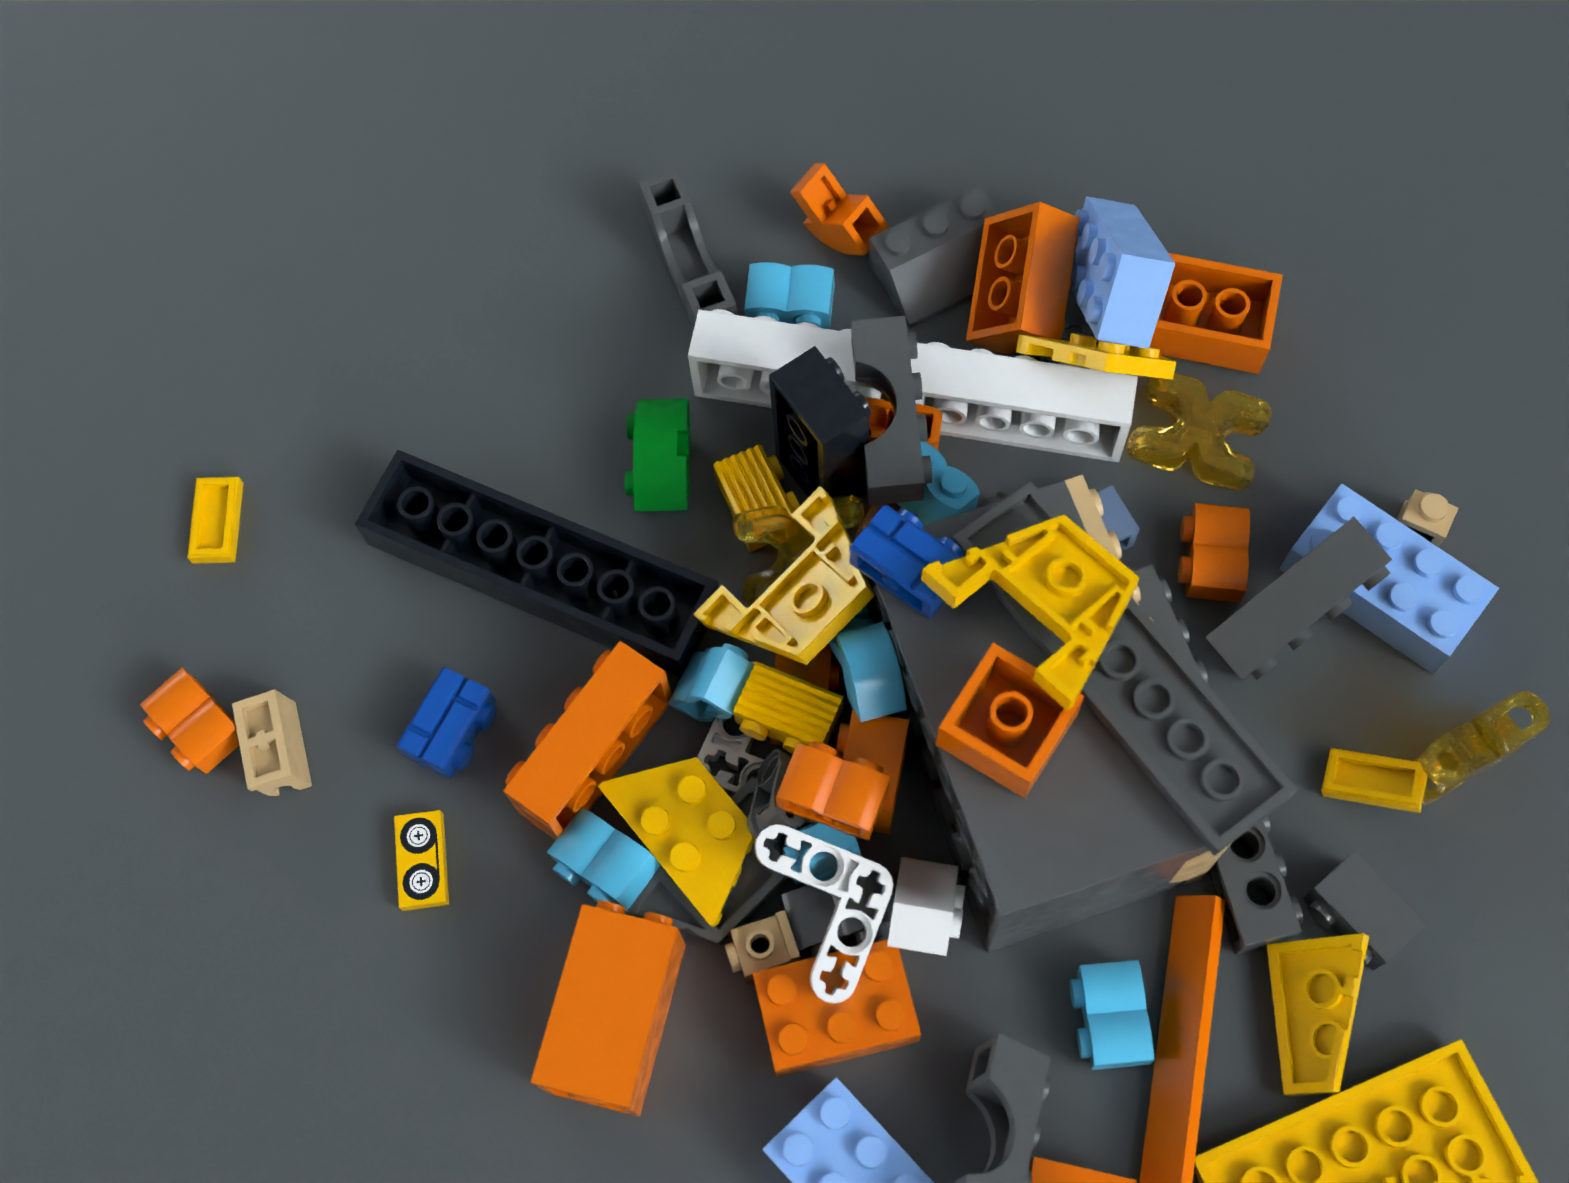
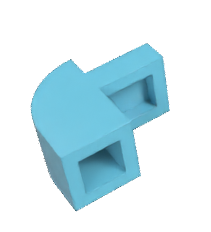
(869, 669)

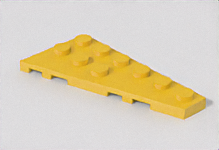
(1403, 1126)

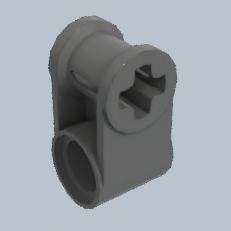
(764, 807)

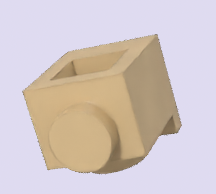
(1428, 514)
(780, 951)

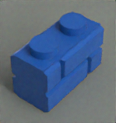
(896, 551)
(448, 724)

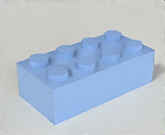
(1119, 272)
(1425, 599)
(840, 1143)

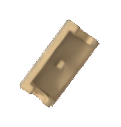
(271, 743)

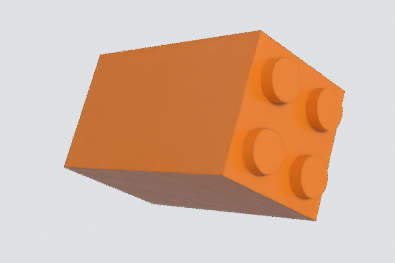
(610, 1008)

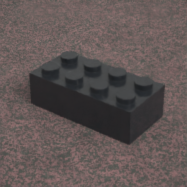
(819, 425)

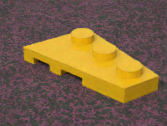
(1314, 1008)

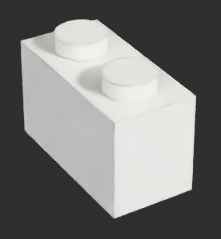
(926, 907)

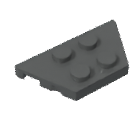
(751, 890)

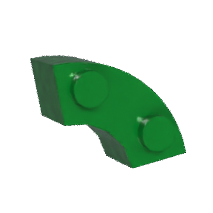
(660, 454)

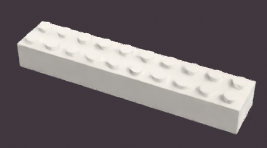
(978, 392)

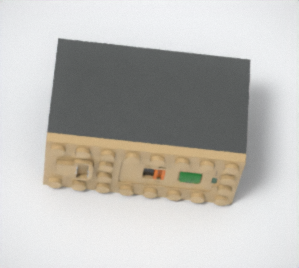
(1092, 822)

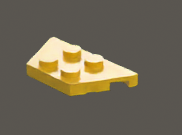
(1104, 356)
(687, 827)

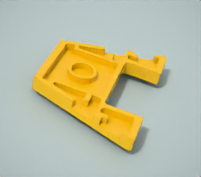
(1061, 581)
(807, 600)

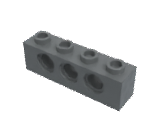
(1252, 924)

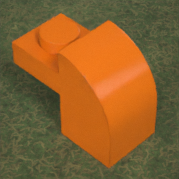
(833, 216)

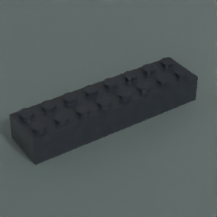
(537, 561)

